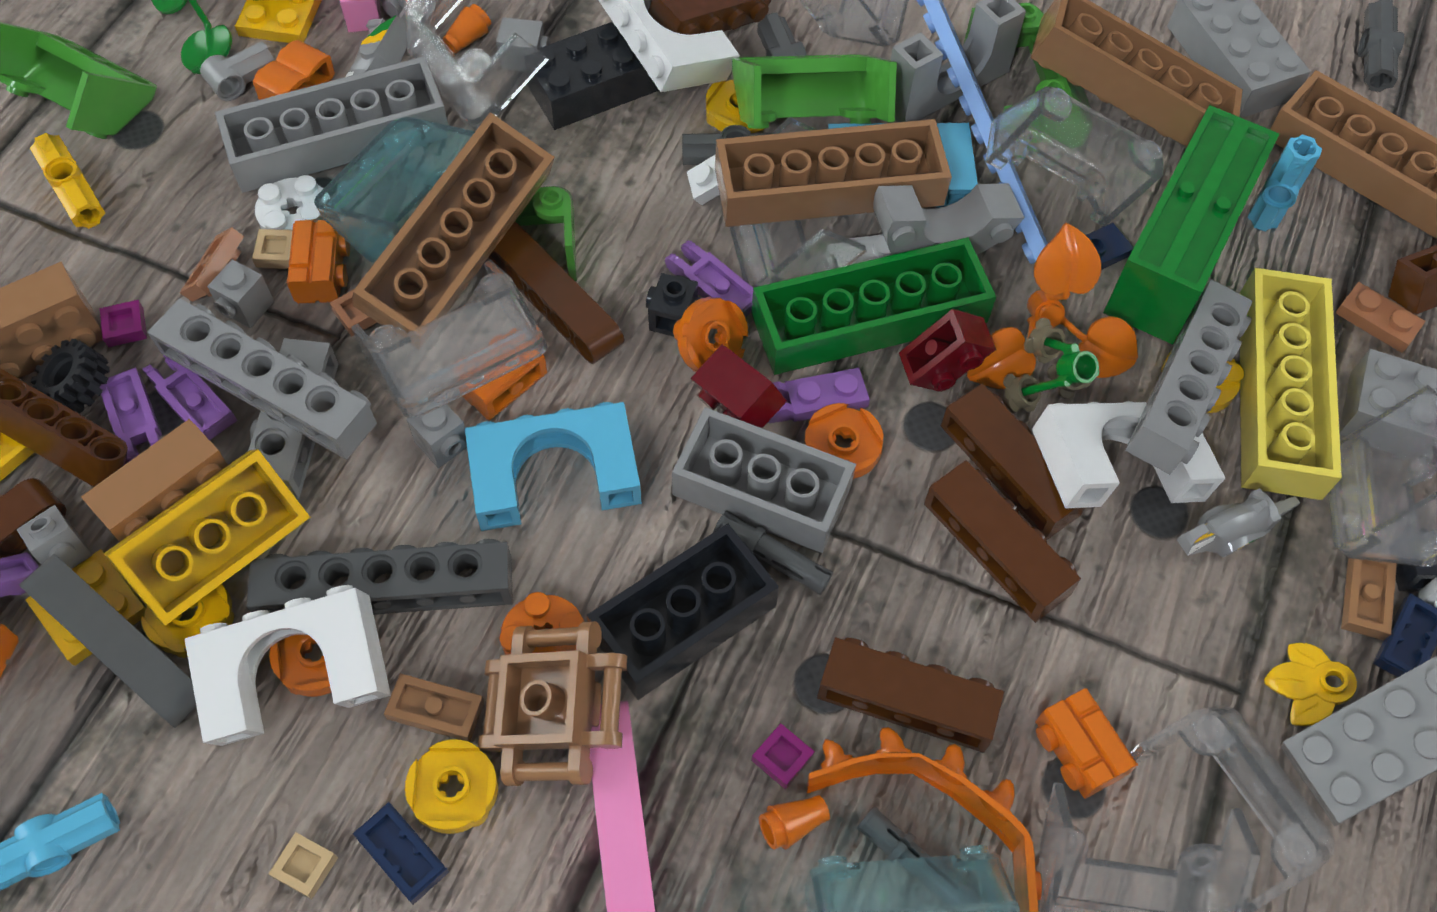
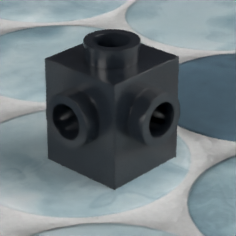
(669, 301)

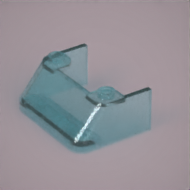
(388, 181)
(924, 884)

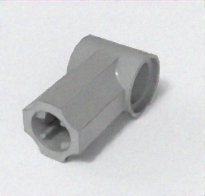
(231, 74)

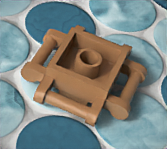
(552, 703)

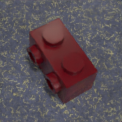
(947, 351)
(737, 388)

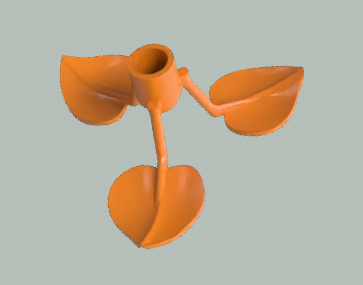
(1062, 267)

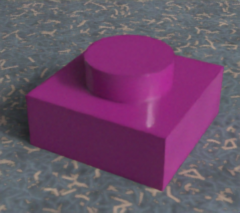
(123, 323)
(782, 756)

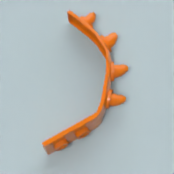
(949, 777)

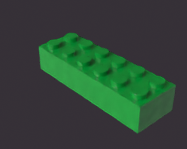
(868, 304)

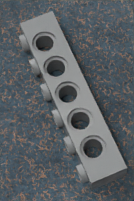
(264, 377)
(1190, 379)

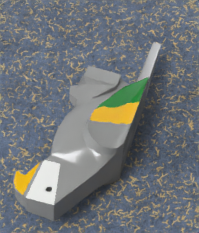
(382, 46)
(1235, 525)

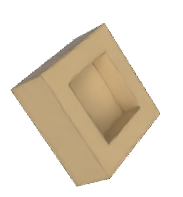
(272, 249)
(303, 865)

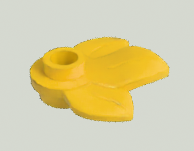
(1306, 684)

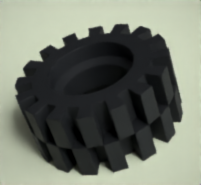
(72, 374)

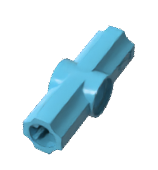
(1284, 182)
(49, 840)

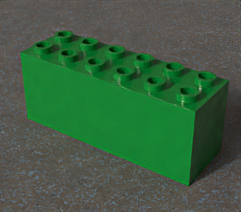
(1191, 224)

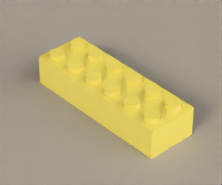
(1289, 386)

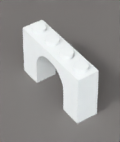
(671, 57)
(1080, 467)
(227, 658)

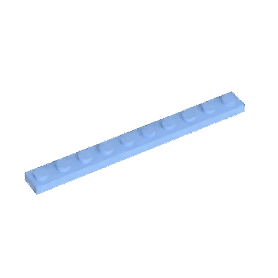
(974, 103)

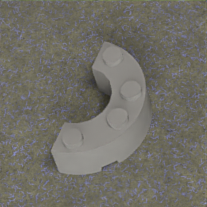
(983, 215)

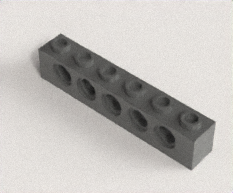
(402, 592)

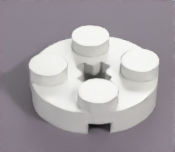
(278, 197)

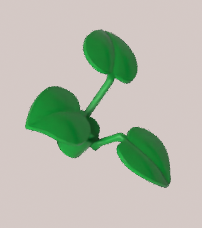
(201, 43)

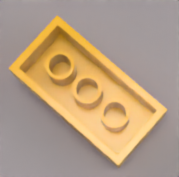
(207, 536)

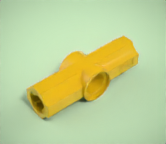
(67, 180)

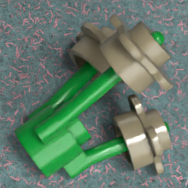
(1073, 370)

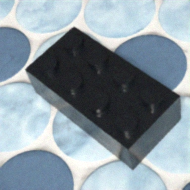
(588, 76)
(685, 609)

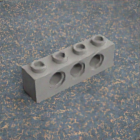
(271, 435)

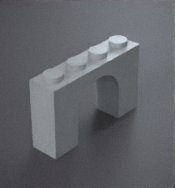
(990, 47)

